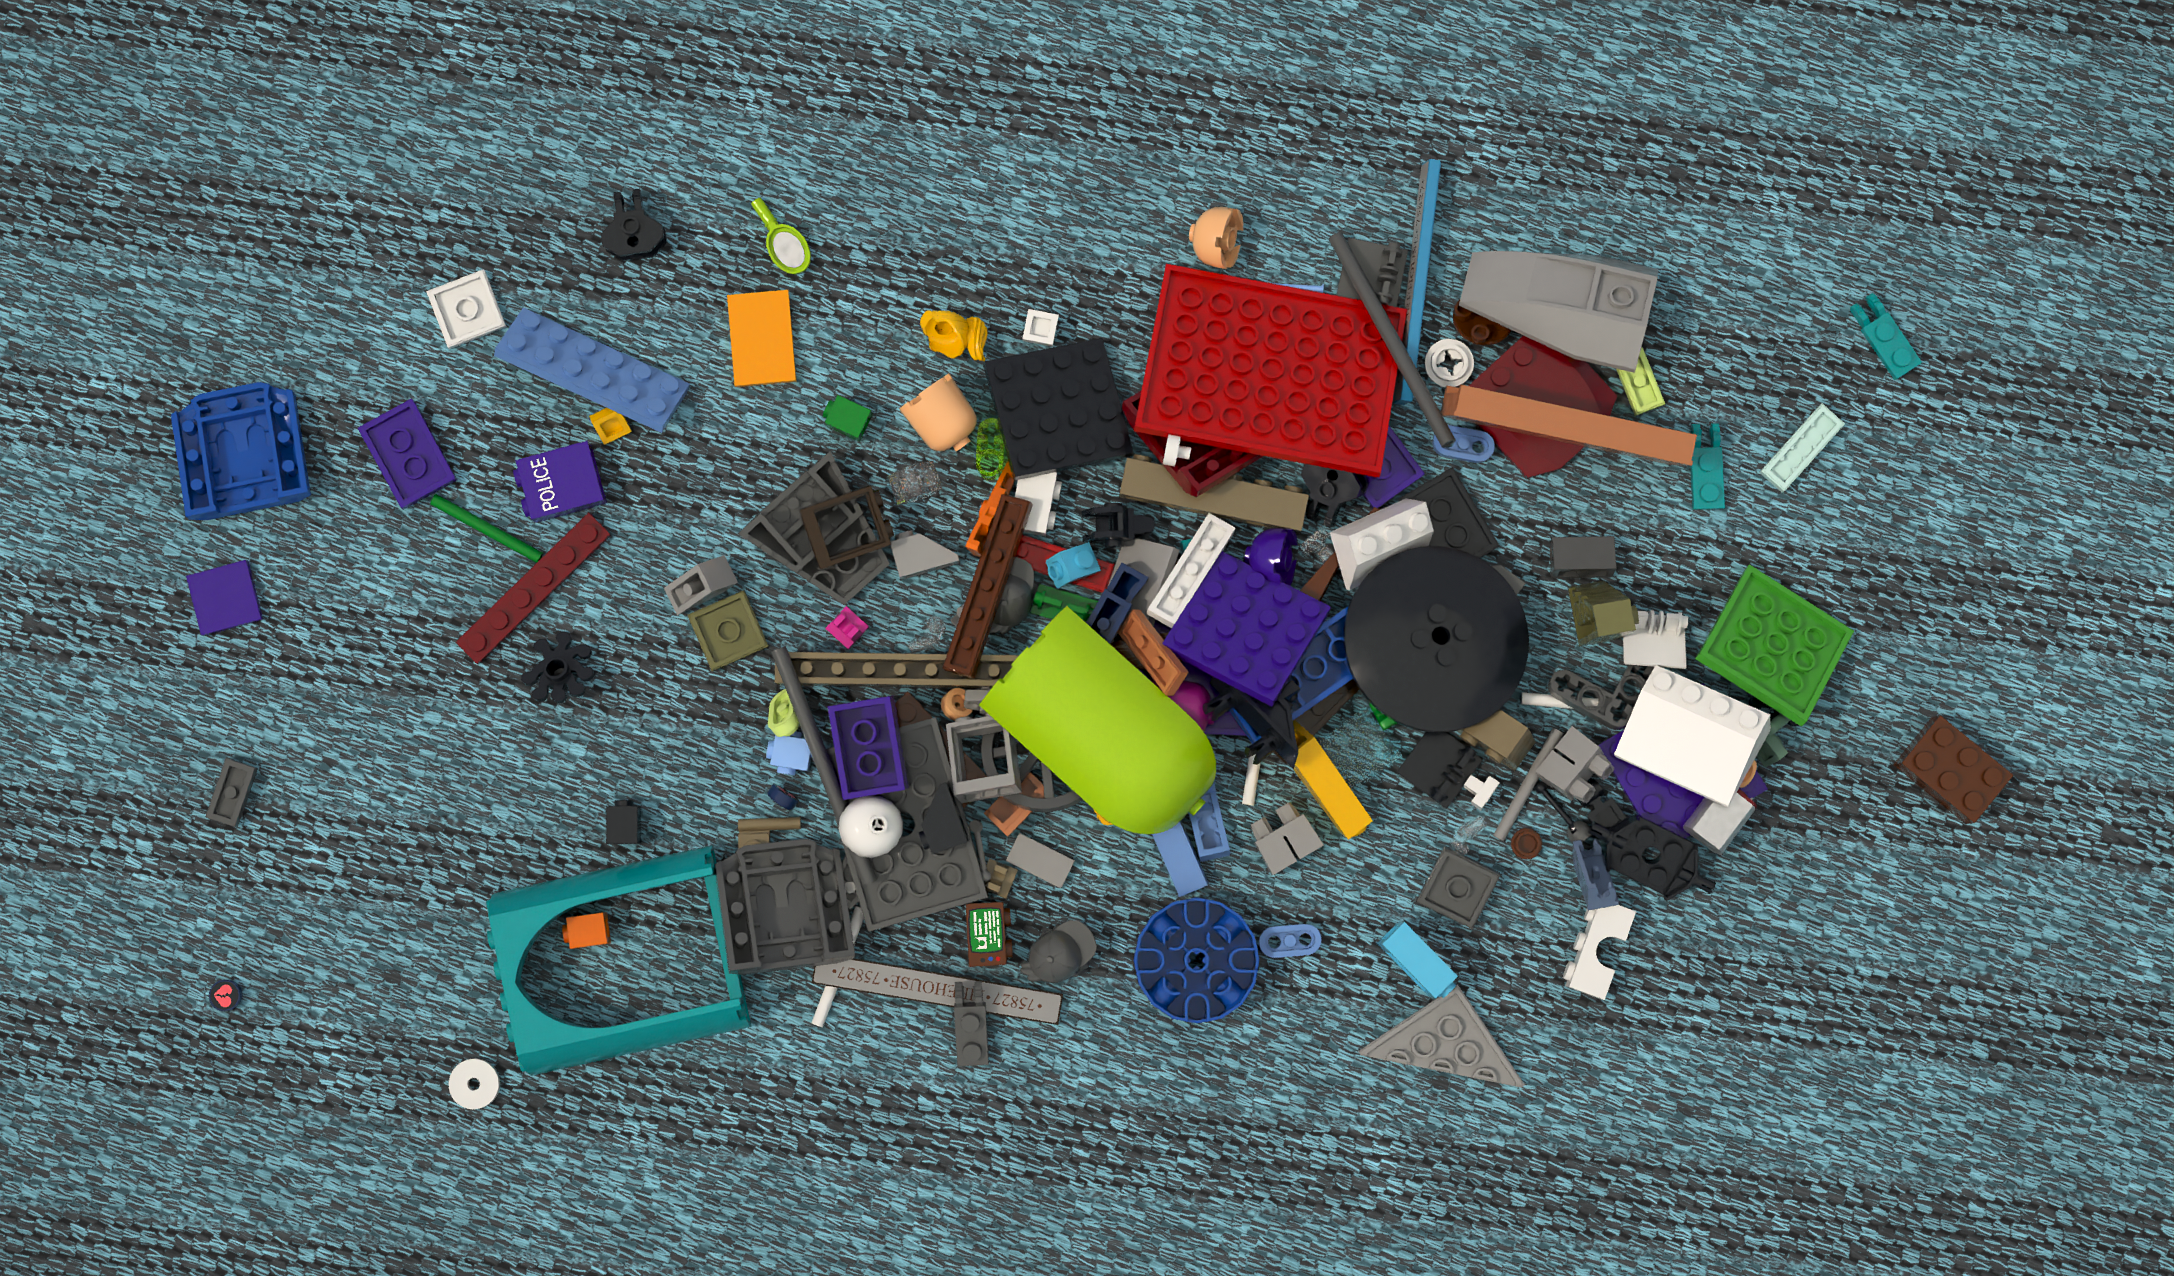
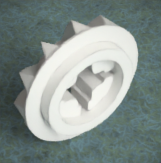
(1456, 351)

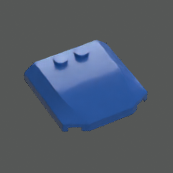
(240, 451)

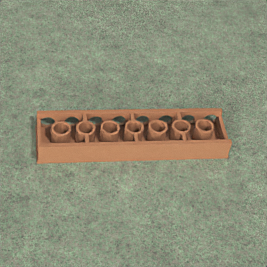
(1568, 425)

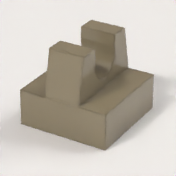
(1001, 878)

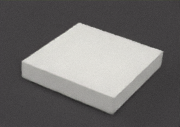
(466, 309)

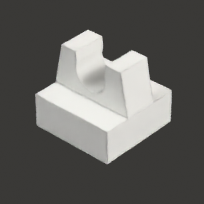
(1040, 327)
(1481, 790)

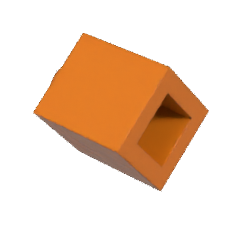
(586, 930)

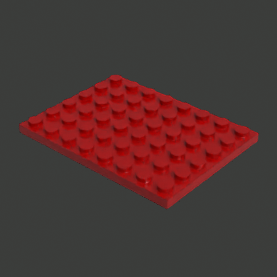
(1269, 371)

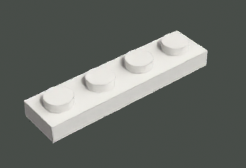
(1191, 570)

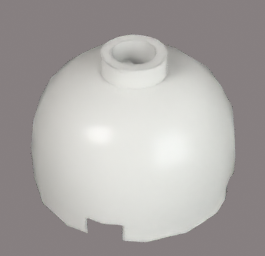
(857, 827)

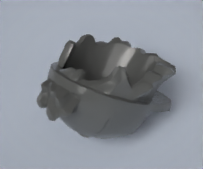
(1016, 597)
(1060, 953)

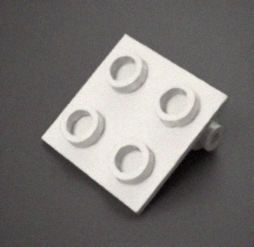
(1657, 641)

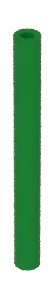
(486, 528)

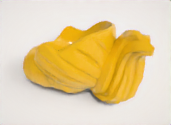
(952, 333)

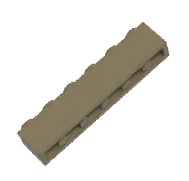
(1231, 499)

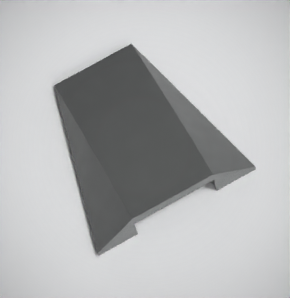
(782, 534)

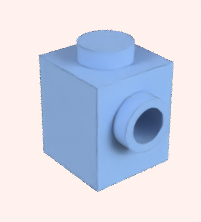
(789, 754)

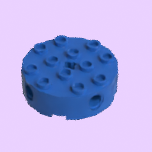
(1228, 960)

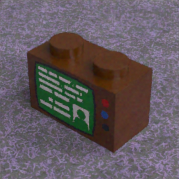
(987, 934)

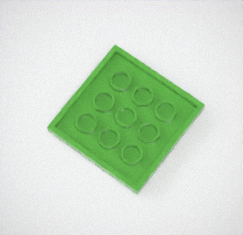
(1775, 645)

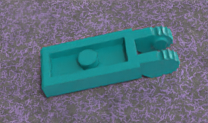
(1886, 338)
(1707, 471)

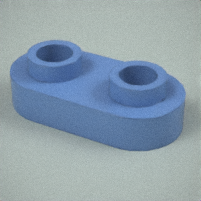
(1462, 447)
(1289, 940)

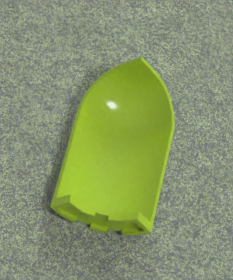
(1104, 728)

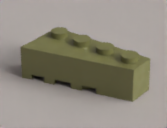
(1601, 613)

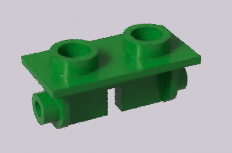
(1051, 601)

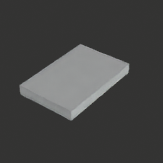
(1151, 560)

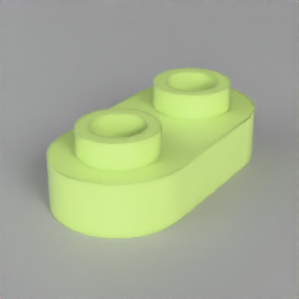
(781, 716)

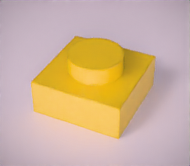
(610, 425)

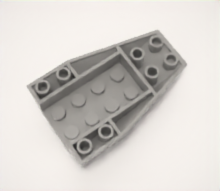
(1568, 302)

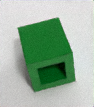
(847, 417)

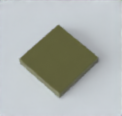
(728, 630)

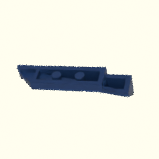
(1116, 602)

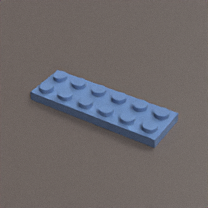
(591, 369)

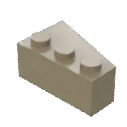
(1502, 739)

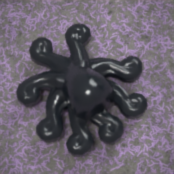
(558, 669)

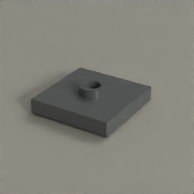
(1458, 887)

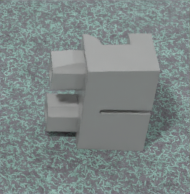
(1574, 766)
(1273, 845)

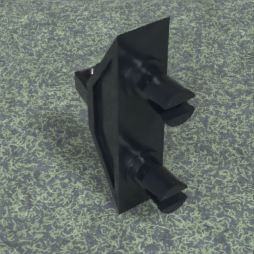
(1271, 723)

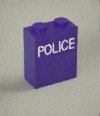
(559, 482)

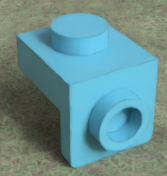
(1072, 565)

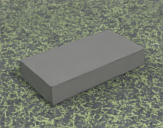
(1040, 860)

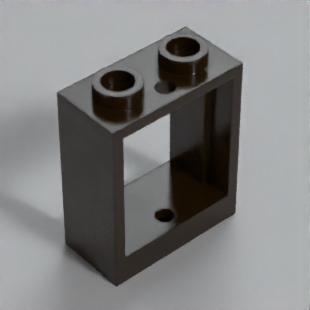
(816, 539)

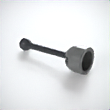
(1577, 830)

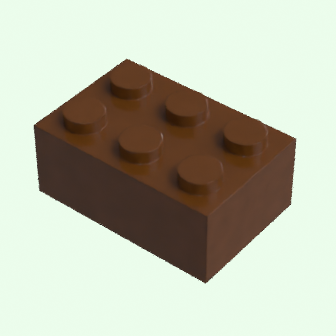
(1953, 769)

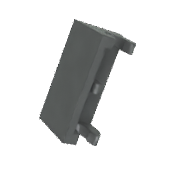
(1582, 557)

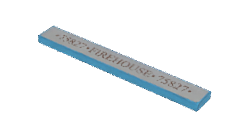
(1418, 270)

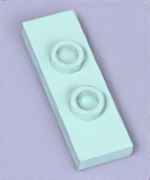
(1802, 447)

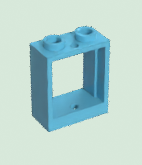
(1418, 960)

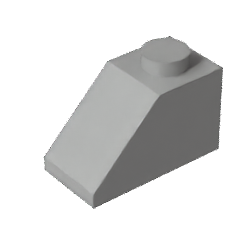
(920, 555)
(700, 584)

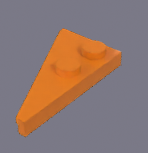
(987, 511)

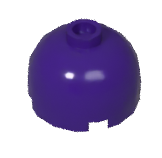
(1272, 554)

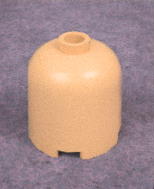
(941, 415)

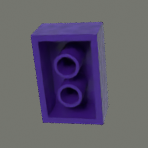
(868, 747)

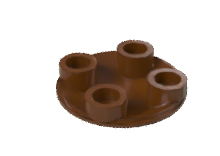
(1478, 328)

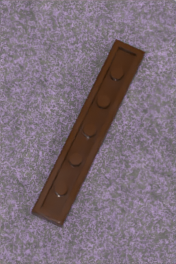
(987, 586)

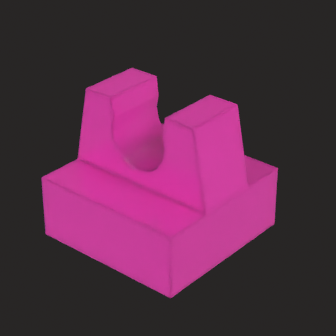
(847, 627)

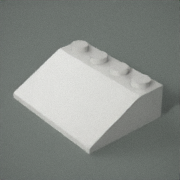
(1693, 736)

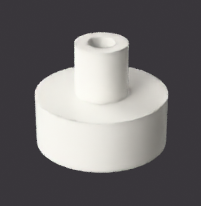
(1174, 450)

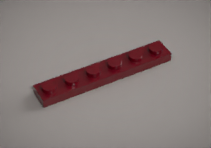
(533, 588)

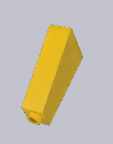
(1328, 785)

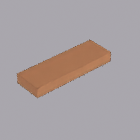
(1152, 654)

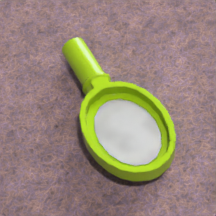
(784, 243)

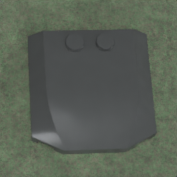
(783, 907)

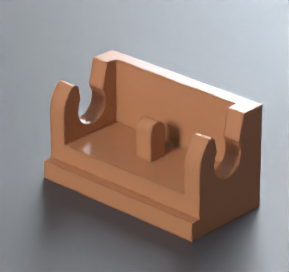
(1008, 816)

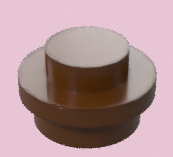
(1526, 843)

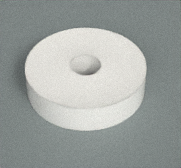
(460, 1079)

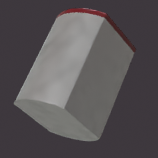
(1718, 825)

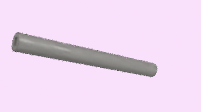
(1526, 786)

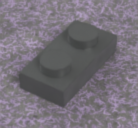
(231, 792)

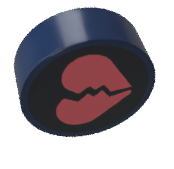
(782, 797)
(225, 995)

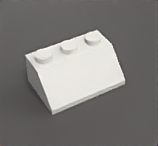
(1379, 536)

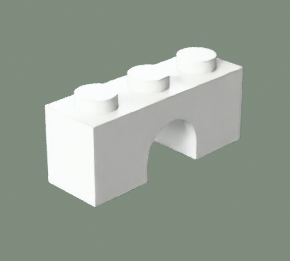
(1586, 972)

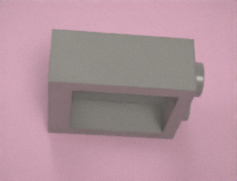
(984, 787)

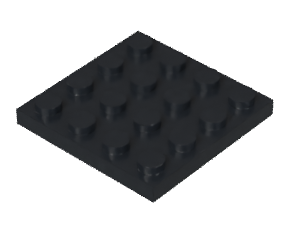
(1058, 409)

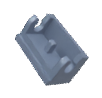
(1593, 876)

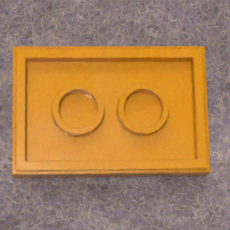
(761, 338)

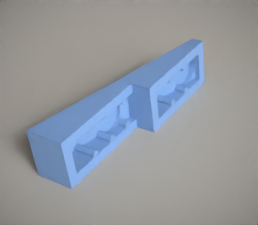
(1209, 829)

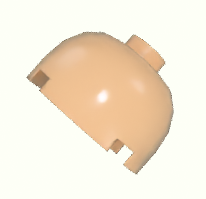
(1216, 236)

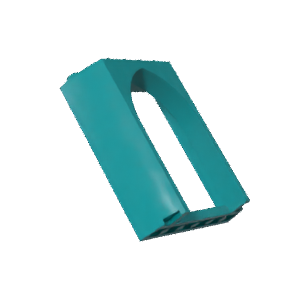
(554, 1044)

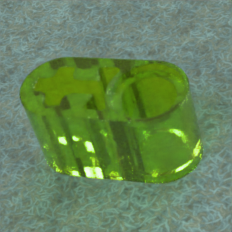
(982, 441)

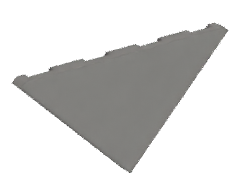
(1447, 1039)

